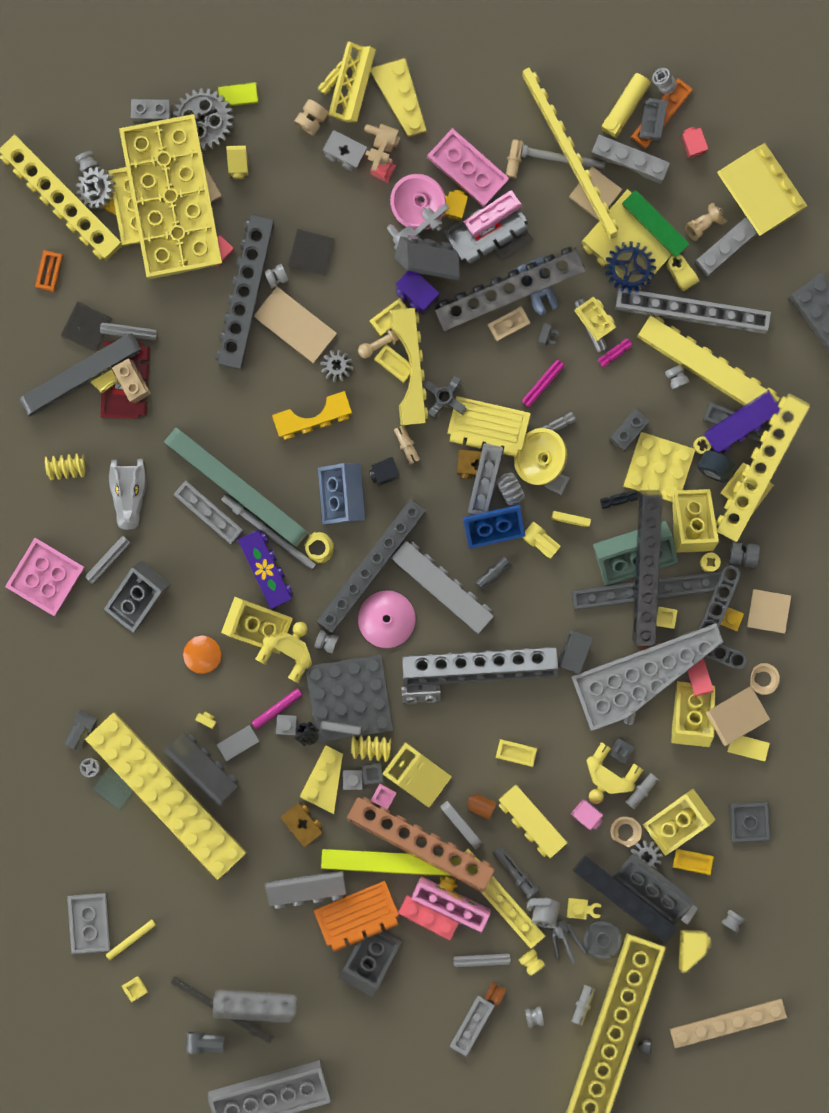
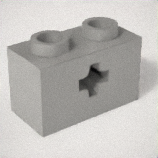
(150, 110)
(339, 142)

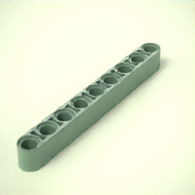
(236, 487)

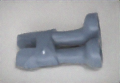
(541, 294)

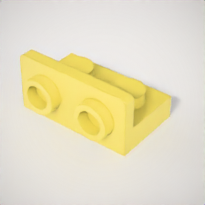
(595, 318)

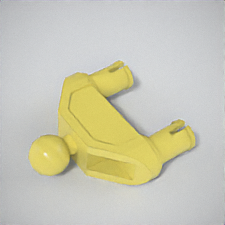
(290, 646)
(606, 779)

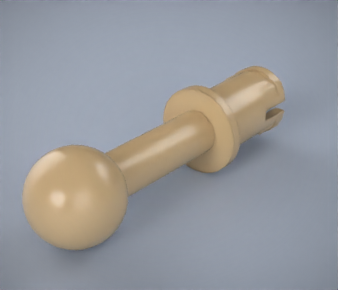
(366, 350)

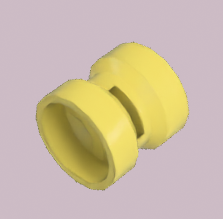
(531, 961)

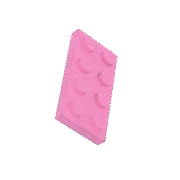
(467, 167)

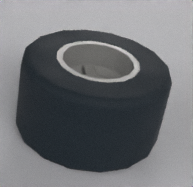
(716, 466)

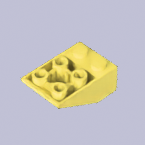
(417, 775)

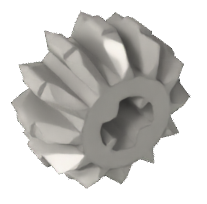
(343, 364)
(510, 489)
(650, 851)

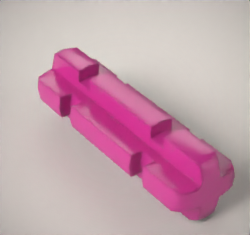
(615, 352)

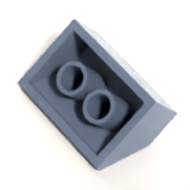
(341, 493)

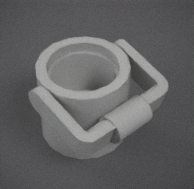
(544, 912)

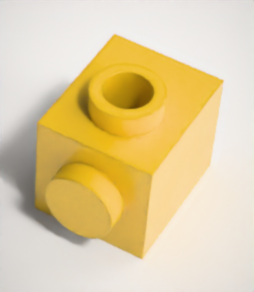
(457, 203)

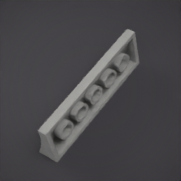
(274, 1093)

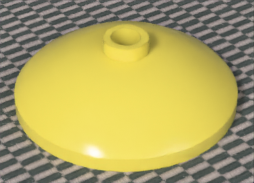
(531, 460)

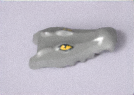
(127, 490)

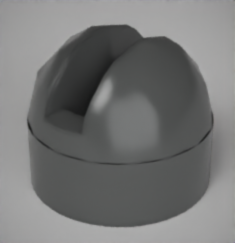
(645, 1046)

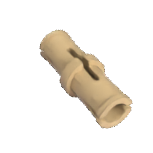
(406, 444)

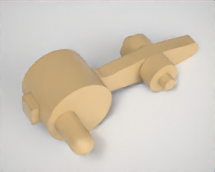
(385, 140)

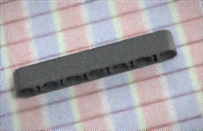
(80, 374)

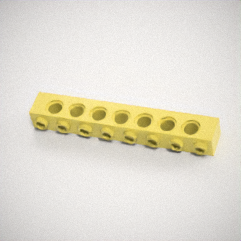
(16, 147)
(798, 409)

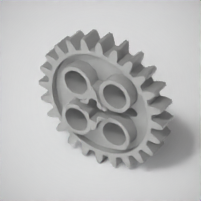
(194, 105)

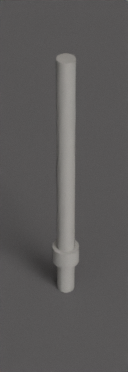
(239, 508)

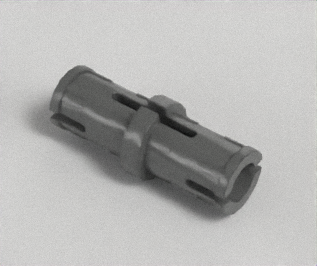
(493, 573)

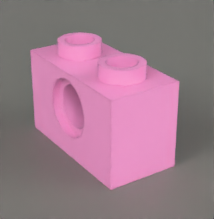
(587, 815)

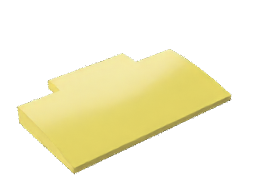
(165, 197)

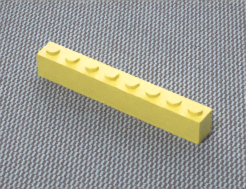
(701, 361)

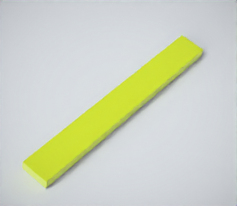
(382, 863)

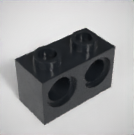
(384, 472)

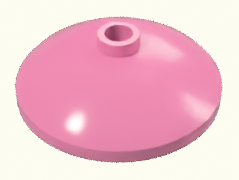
(406, 199)
(390, 633)

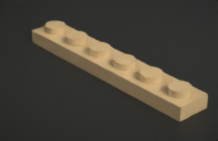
(728, 1023)

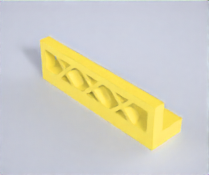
(356, 88)

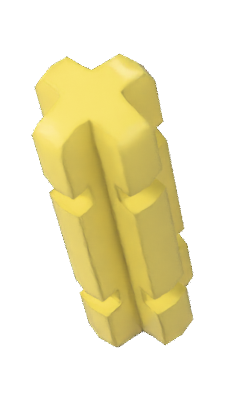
(331, 80)

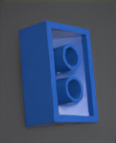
(494, 527)

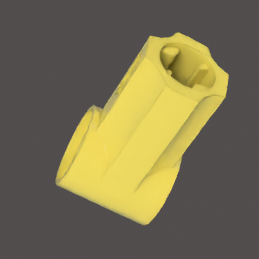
(537, 537)

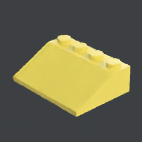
(762, 189)

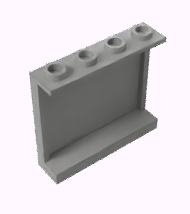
(253, 1006)

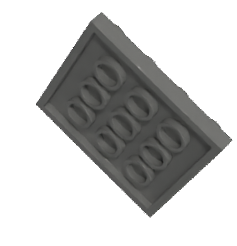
(349, 694)

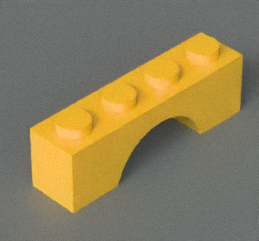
(289, 424)

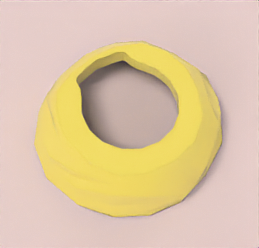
(328, 545)

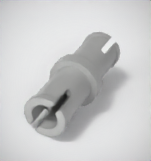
(642, 791)
(583, 1005)

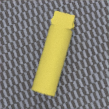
(626, 105)

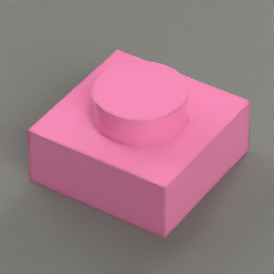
(383, 796)

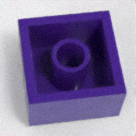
(416, 291)

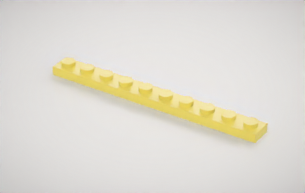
(574, 159)

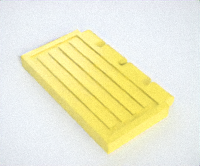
(490, 425)

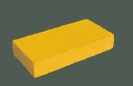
(693, 861)

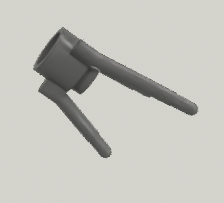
(561, 930)

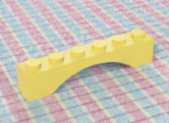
(412, 406)

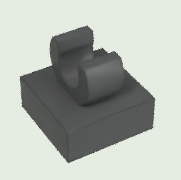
(545, 335)
(621, 751)

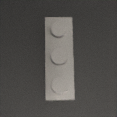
(472, 1025)

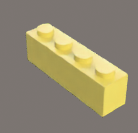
(532, 820)

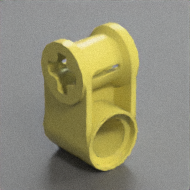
(684, 275)

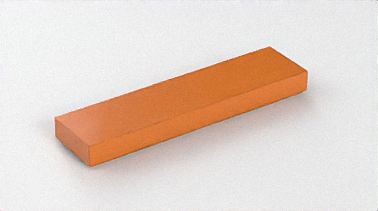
(674, 101)

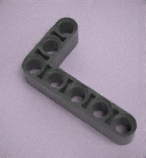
(717, 619)

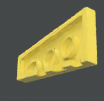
(399, 92)

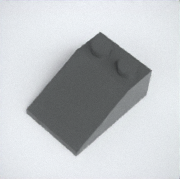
(137, 596)
(370, 962)

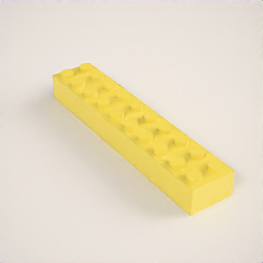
(166, 795)
(616, 1026)

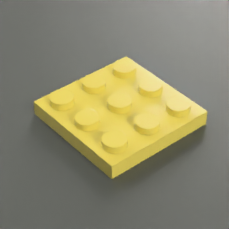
(658, 466)

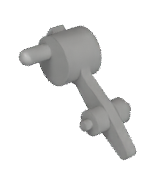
(431, 219)

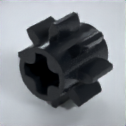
(306, 733)

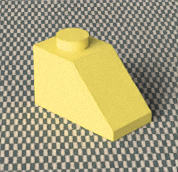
(237, 161)

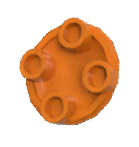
(202, 654)

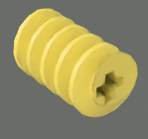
(65, 467)
(370, 748)

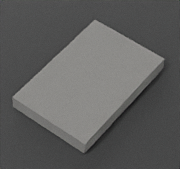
(89, 923)

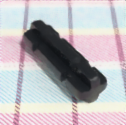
(619, 499)

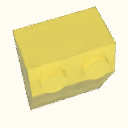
(694, 521)
(253, 622)
(690, 719)
(679, 822)

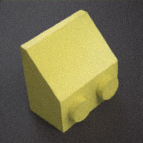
(692, 948)

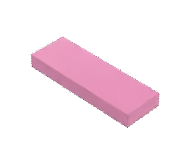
(493, 213)

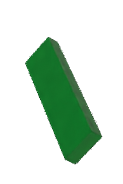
(655, 223)

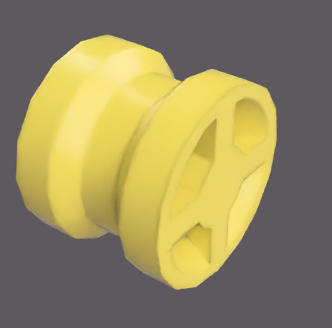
(707, 562)

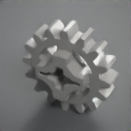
(94, 185)

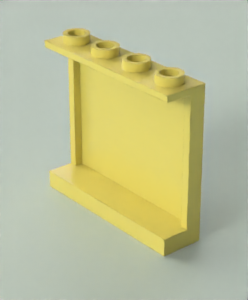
(629, 230)

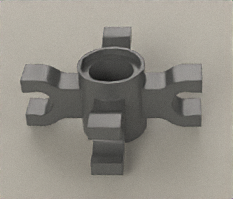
(436, 409)

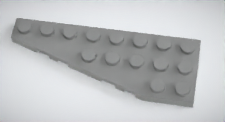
(627, 684)

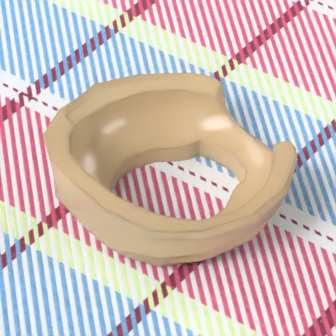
(770, 669)
(637, 831)

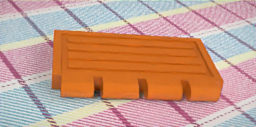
(357, 914)

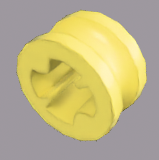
(696, 447)

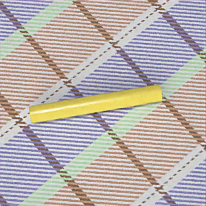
(131, 939)

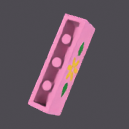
(451, 904)

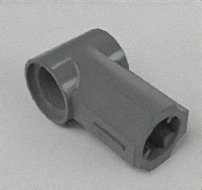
(81, 728)
(199, 1043)

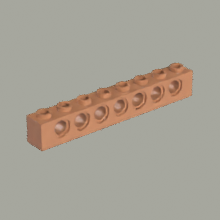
(478, 881)

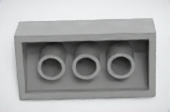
(306, 888)

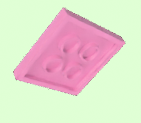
(44, 577)

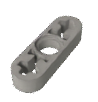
(461, 825)

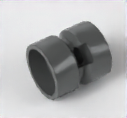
(744, 554)

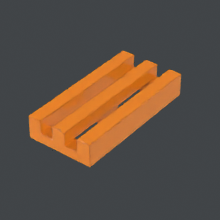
(56, 272)

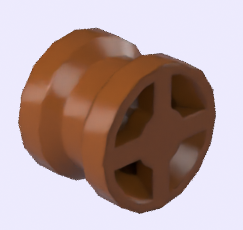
(495, 993)

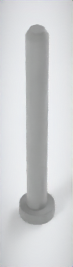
(558, 157)

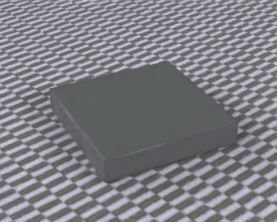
(749, 822)

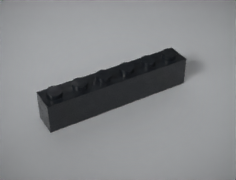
(624, 899)

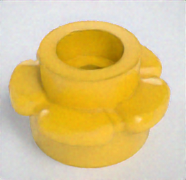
(448, 883)

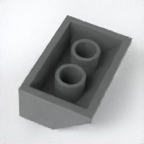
(428, 257)

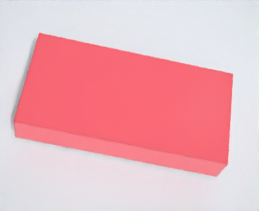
(700, 679)

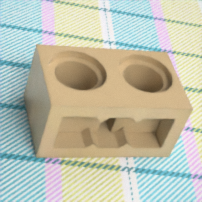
(131, 381)

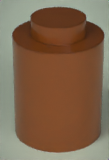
(481, 805)

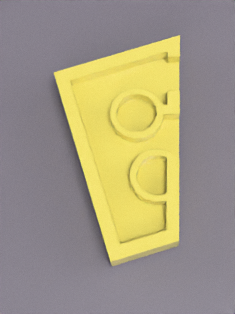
(323, 782)

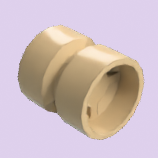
(314, 111)

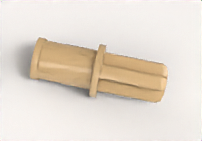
(514, 159)

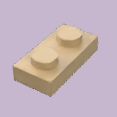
(509, 324)

